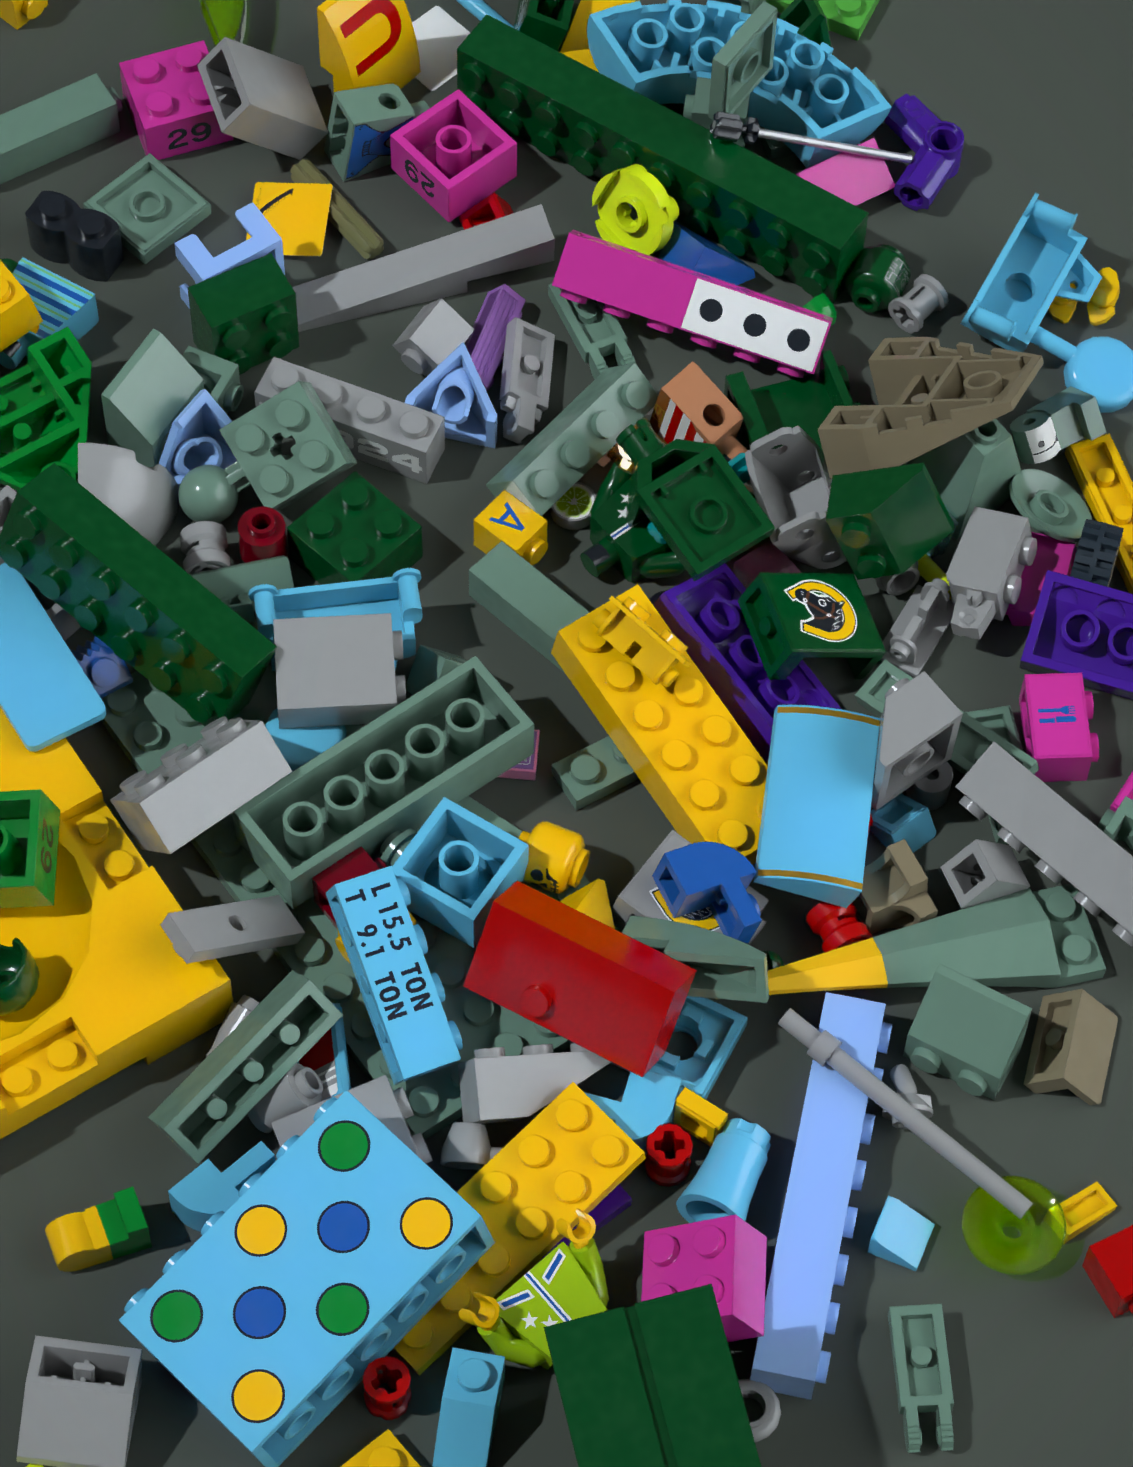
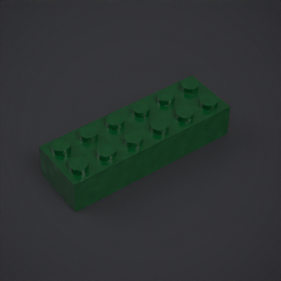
(133, 597)

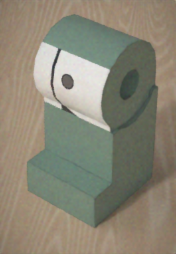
(1056, 425)

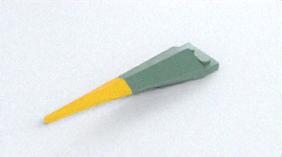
(1003, 942)

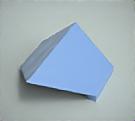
(460, 397)
(196, 438)

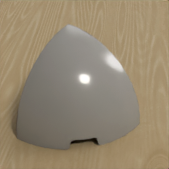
(135, 492)

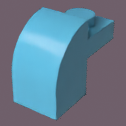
(644, 1105)

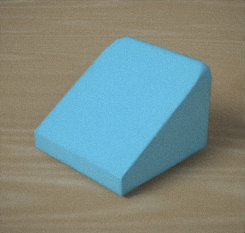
(902, 820)
(900, 1234)

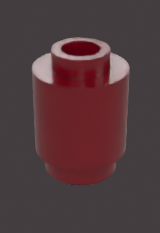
(262, 534)

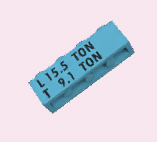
(394, 975)

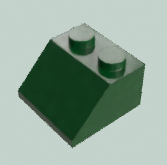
(886, 518)

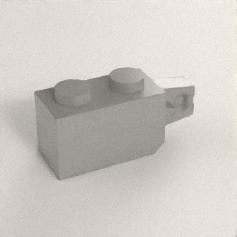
(988, 569)

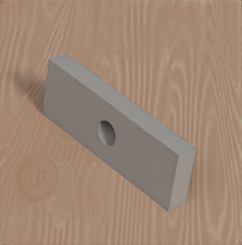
(232, 929)

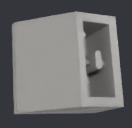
(79, 1403)

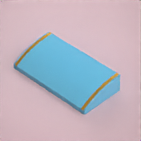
(817, 802)

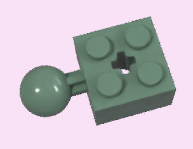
(256, 443)

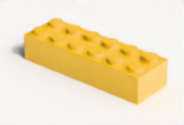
(673, 736)

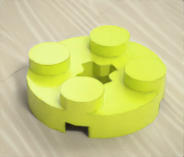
(649, 198)

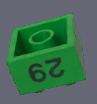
(28, 848)

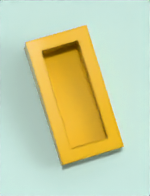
(1086, 1209)

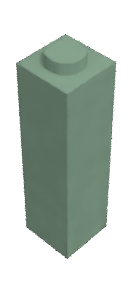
(57, 126)
(523, 598)

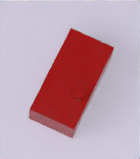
(579, 978)

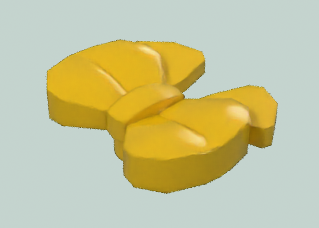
(1100, 305)

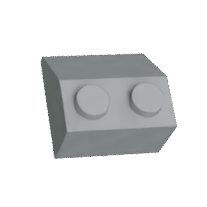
(914, 736)

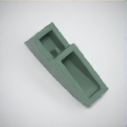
(723, 964)

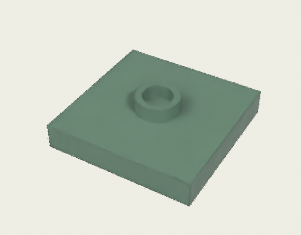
(743, 61)
(150, 207)

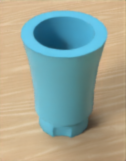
(727, 1174)

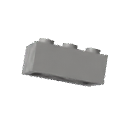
(200, 784)

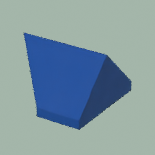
(703, 256)

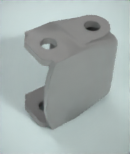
(795, 500)

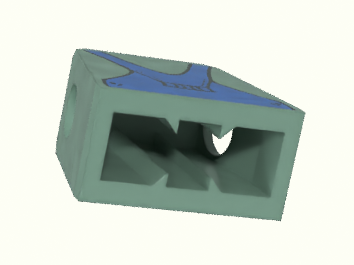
(363, 125)

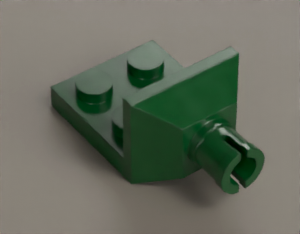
(691, 499)

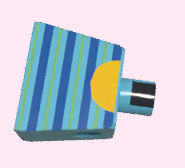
(59, 305)

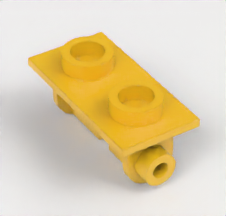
(629, 625)

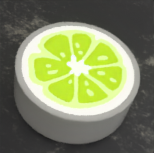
(574, 507)

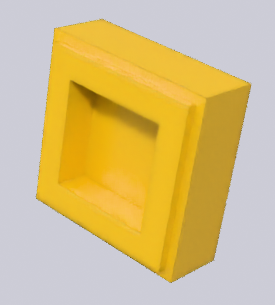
(699, 1116)

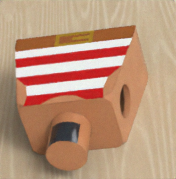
(697, 411)

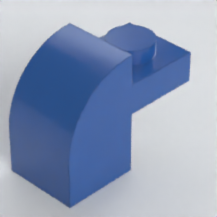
(712, 878)

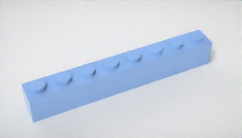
(817, 1205)

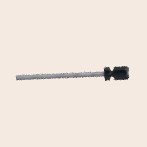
(730, 127)

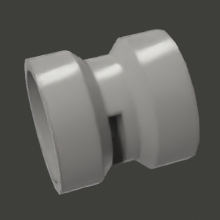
(204, 546)

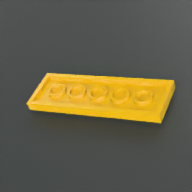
(549, 1169)

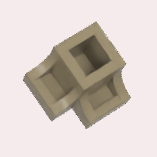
(894, 891)

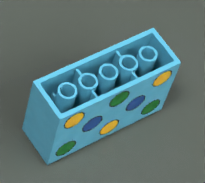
(307, 1279)

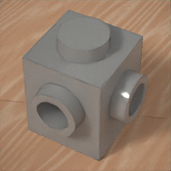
(432, 337)
(984, 873)

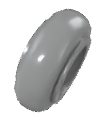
(770, 1403)

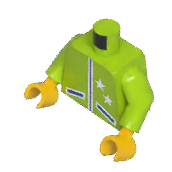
(556, 1290)

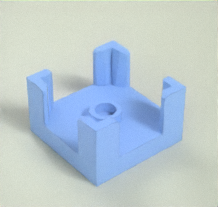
(202, 265)

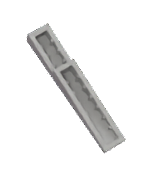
(427, 270)

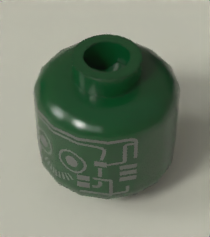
(877, 277)

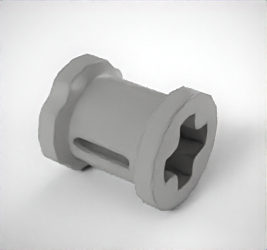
(918, 303)

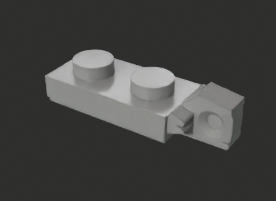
(525, 377)

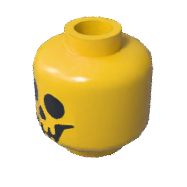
(555, 857)

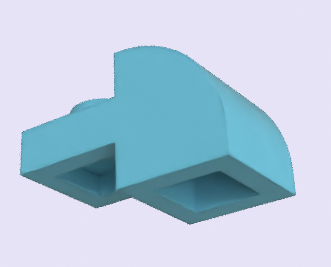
(210, 1191)

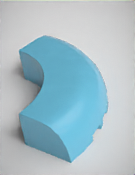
(670, 44)

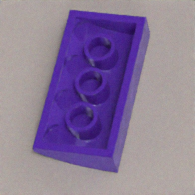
(1084, 632)
(721, 646)

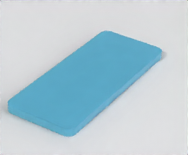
(39, 676)

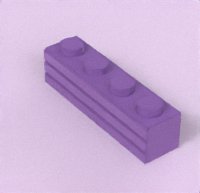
(488, 338)

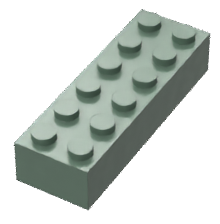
(385, 778)

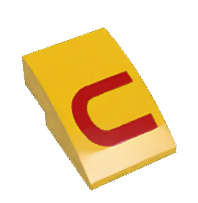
(367, 43)

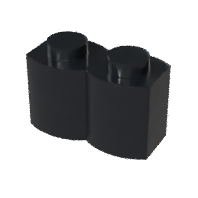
(74, 236)

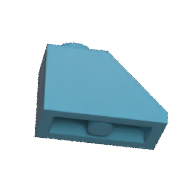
(469, 1409)

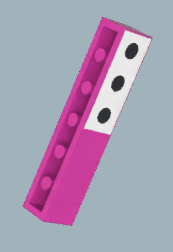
(691, 302)

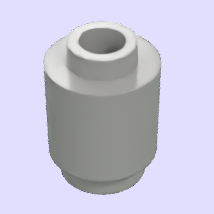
(293, 1092)

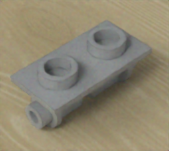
(919, 627)

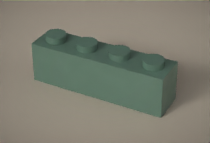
(576, 438)
(245, 1066)

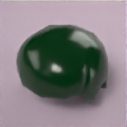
(17, 977)

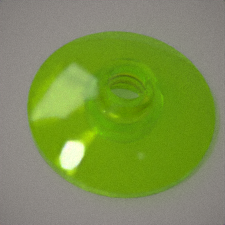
(1040, 1229)

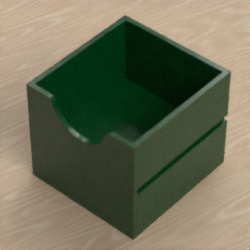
(652, 1386)

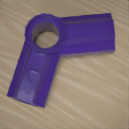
(936, 147)

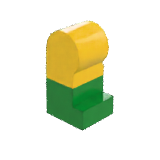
(99, 1233)

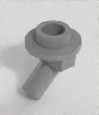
(907, 1090)

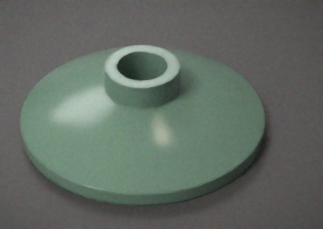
(1049, 504)

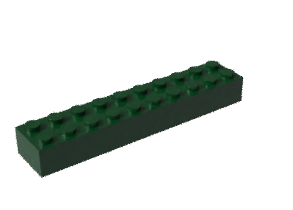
(718, 185)

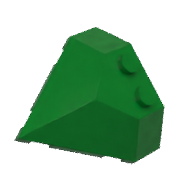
(44, 410)

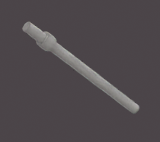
(826, 1050)

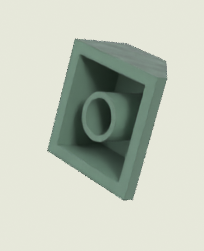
(148, 398)
(967, 1033)

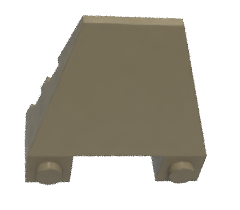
(923, 401)

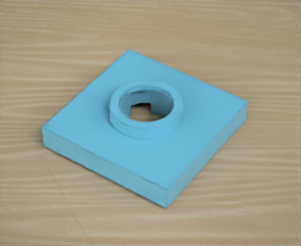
(716, 1035)

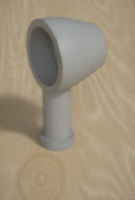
(467, 1147)

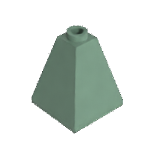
(973, 471)

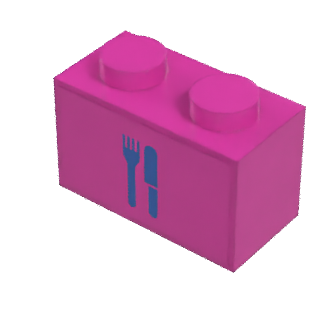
(1057, 725)

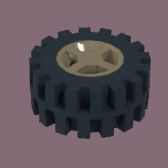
(1097, 552)

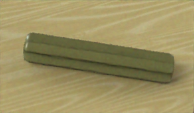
(342, 213)

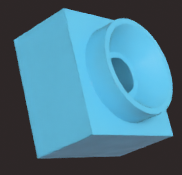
(459, 869)

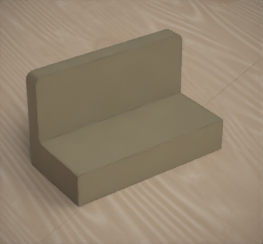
(1071, 1046)

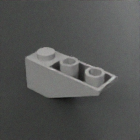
(515, 1087)

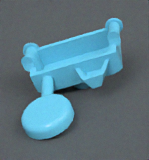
(1027, 275)
(371, 596)

